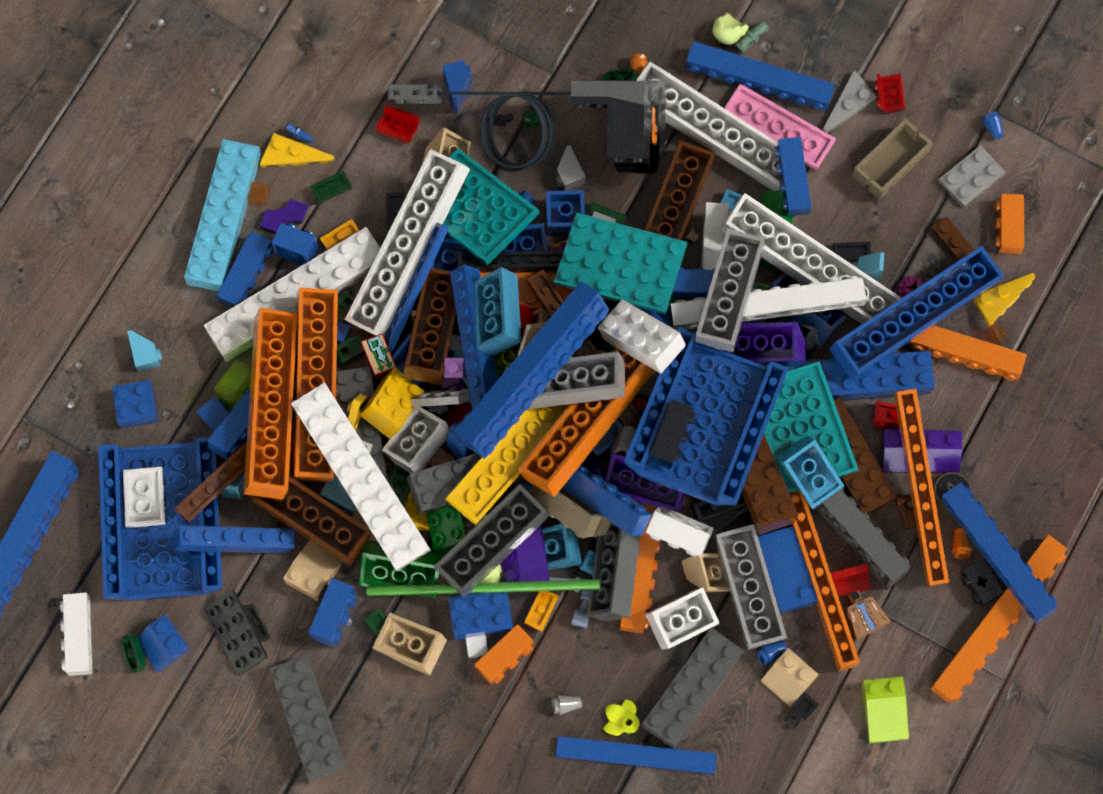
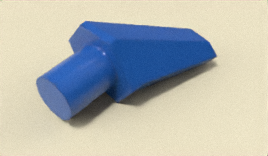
(297, 133)

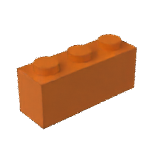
(1010, 224)
(504, 655)

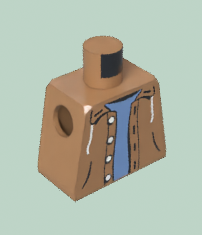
(865, 616)

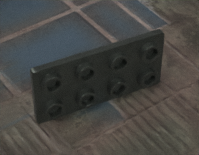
(238, 631)

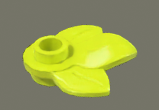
(619, 716)

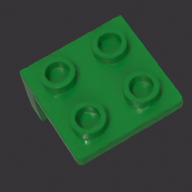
(446, 528)

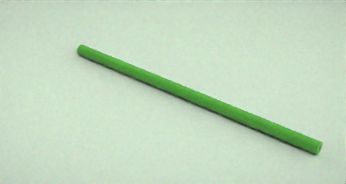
(485, 587)

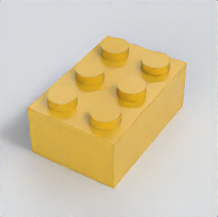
(391, 403)

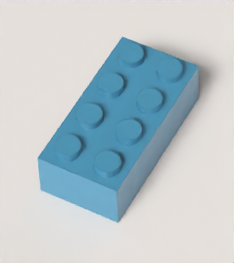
(497, 311)

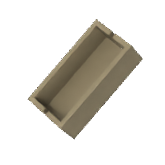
(892, 159)
(572, 513)

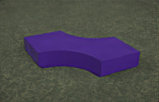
(292, 213)

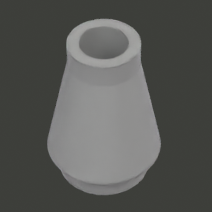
(565, 704)

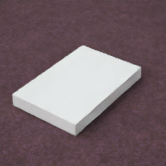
(144, 497)

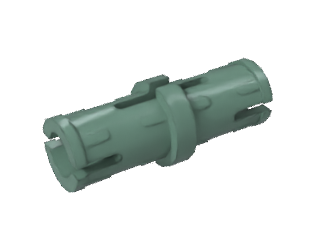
(751, 37)

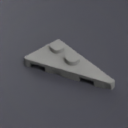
(852, 100)

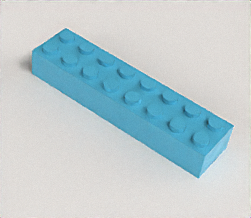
(222, 215)

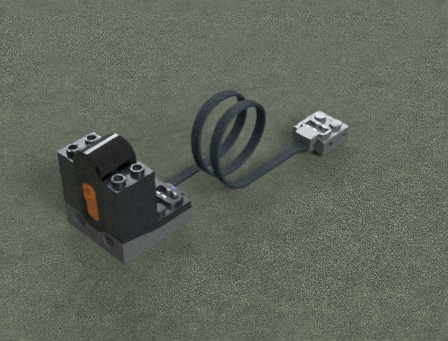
(633, 118)

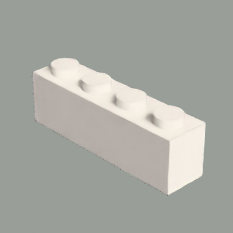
(76, 634)

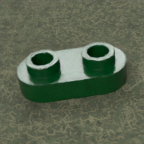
(621, 75)
(133, 653)

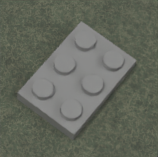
(972, 176)
(438, 397)

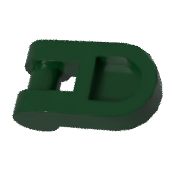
(343, 309)
(354, 347)

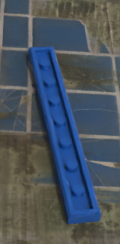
(415, 285)
(636, 755)

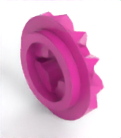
(907, 283)

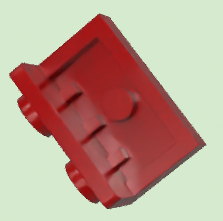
(891, 93)
(398, 124)
(885, 415)

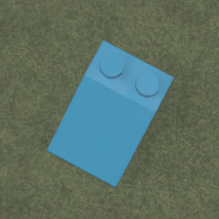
(810, 471)
(561, 547)

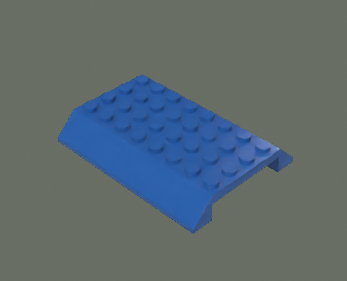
(731, 410)
(142, 560)

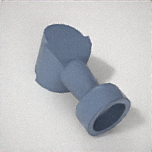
(580, 616)

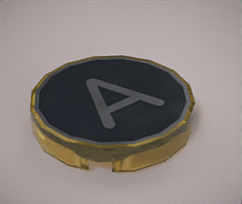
(947, 482)

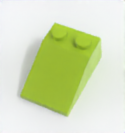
(885, 709)

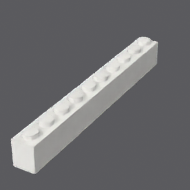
(781, 301)

